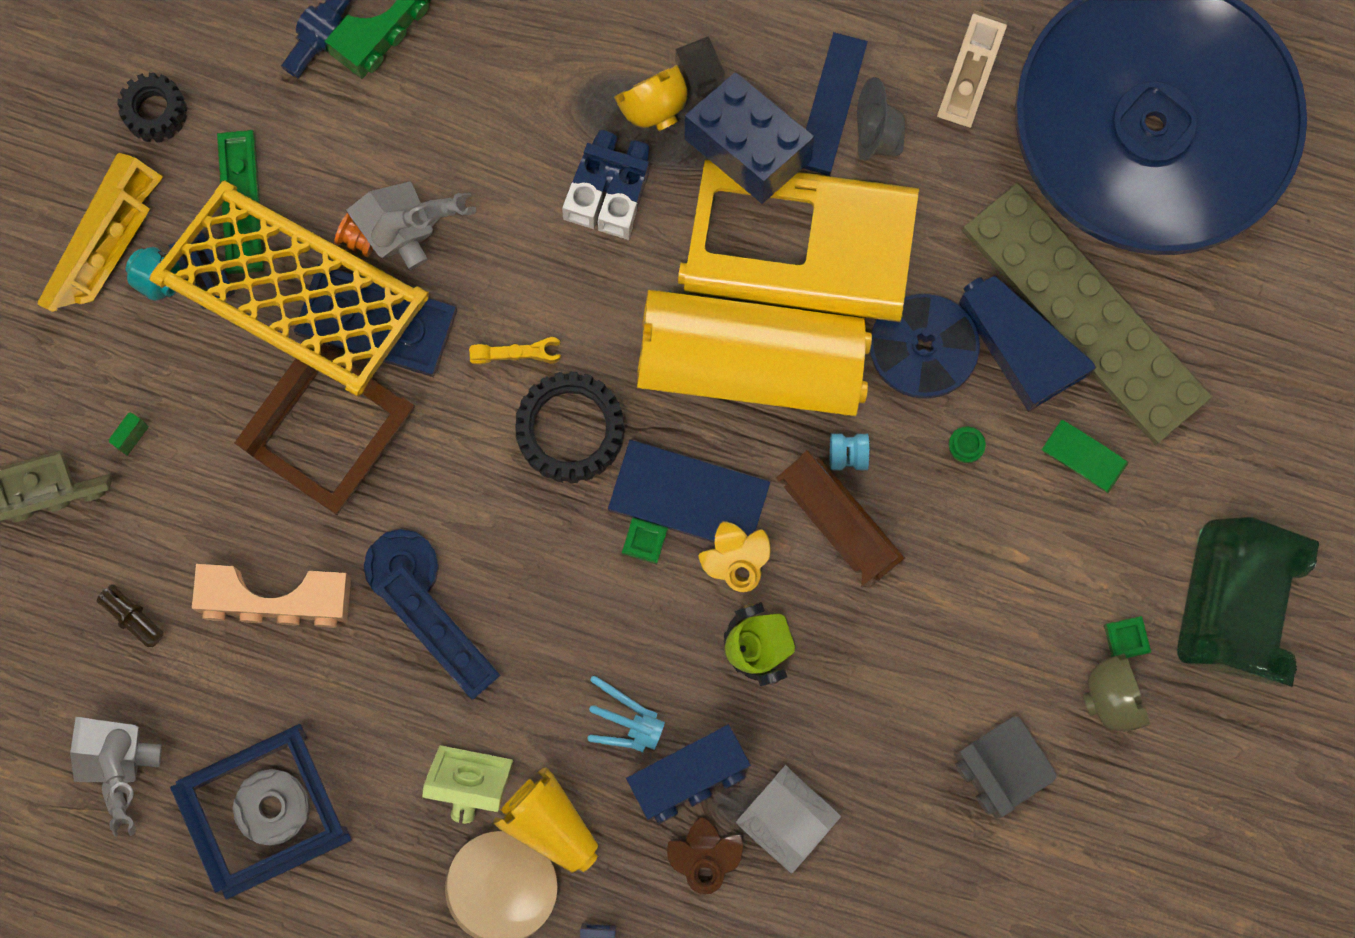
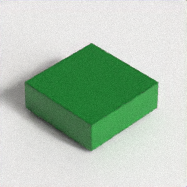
(128, 433)
(644, 541)
(1127, 637)

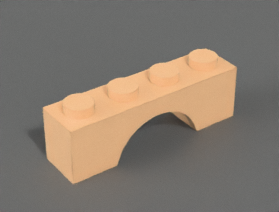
(320, 597)

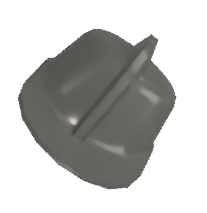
(879, 124)

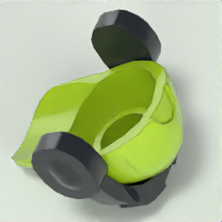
(758, 644)

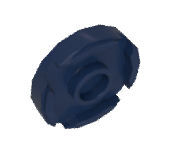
(404, 548)

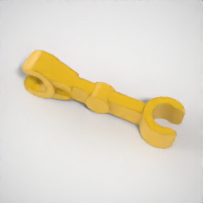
(484, 353)

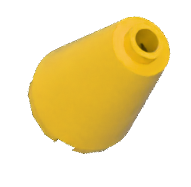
(549, 823)

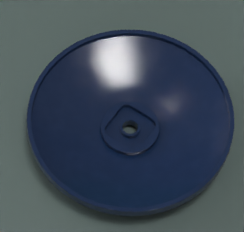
(1225, 106)

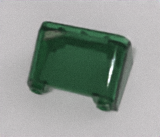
(1242, 598)

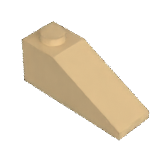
(972, 68)

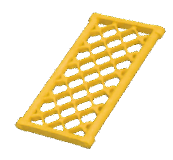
(227, 192)

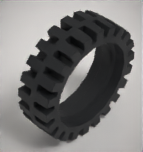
(556, 386)

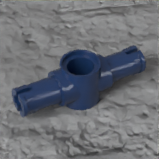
(312, 31)

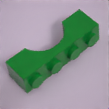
(364, 41)

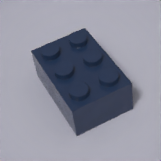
(748, 137)
(689, 775)

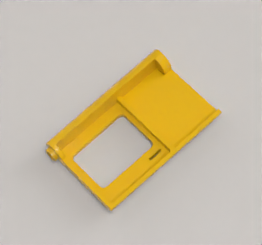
(853, 254)

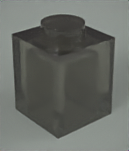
(700, 67)

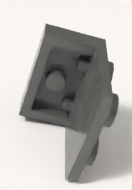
(1005, 767)

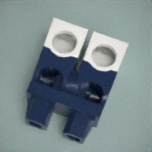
(610, 172)

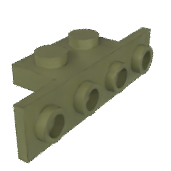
(43, 484)

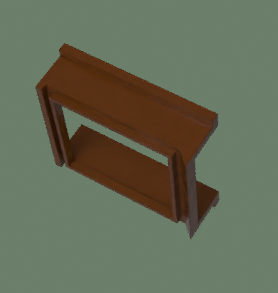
(281, 402)
(840, 518)

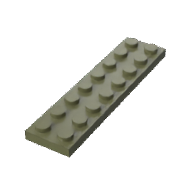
(1088, 312)

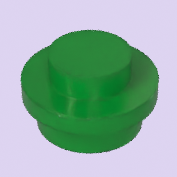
(967, 444)

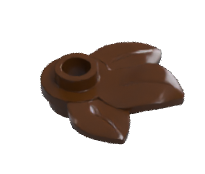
(705, 850)

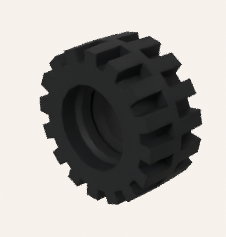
(139, 92)

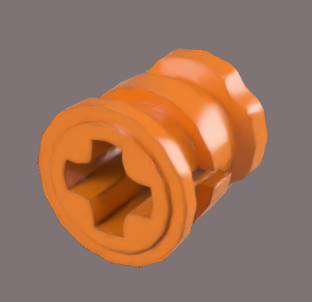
(352, 236)

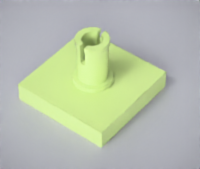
(467, 781)

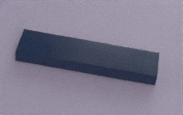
(833, 99)
(437, 631)

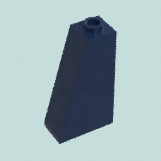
(1023, 343)

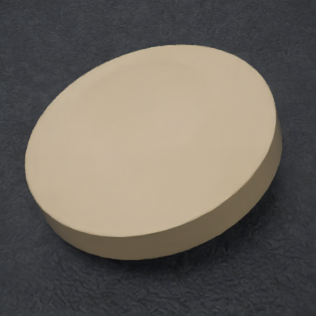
(500, 887)

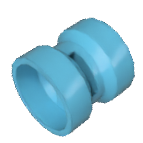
(857, 451)

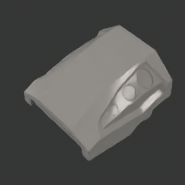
(788, 819)

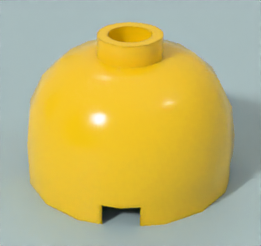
(655, 99)

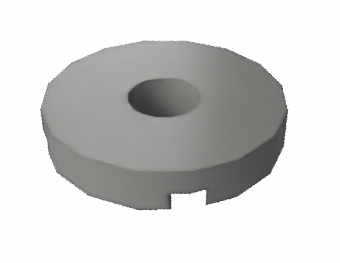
(293, 814)

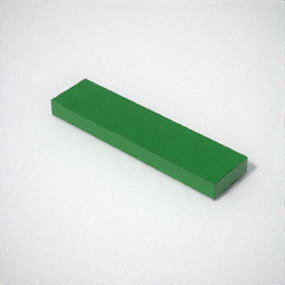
(239, 168)

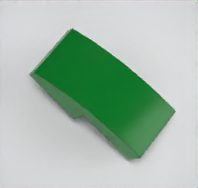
(1085, 456)

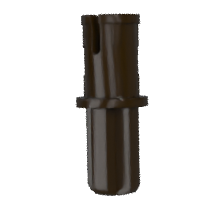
(130, 616)

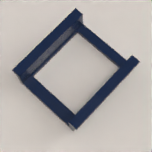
(276, 864)

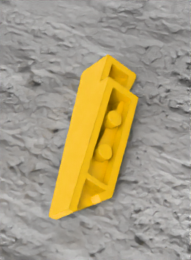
(102, 234)

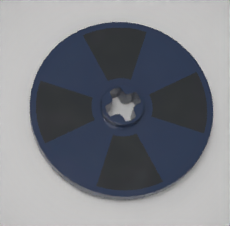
(922, 372)

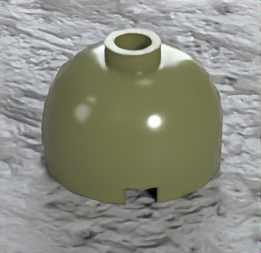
(1115, 695)

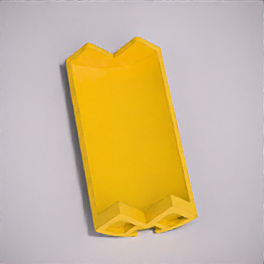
(753, 353)

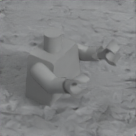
(398, 221)
(111, 755)

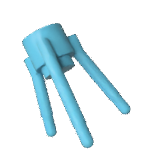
(644, 729)

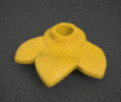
(736, 550)

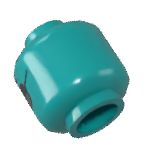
(139, 269)

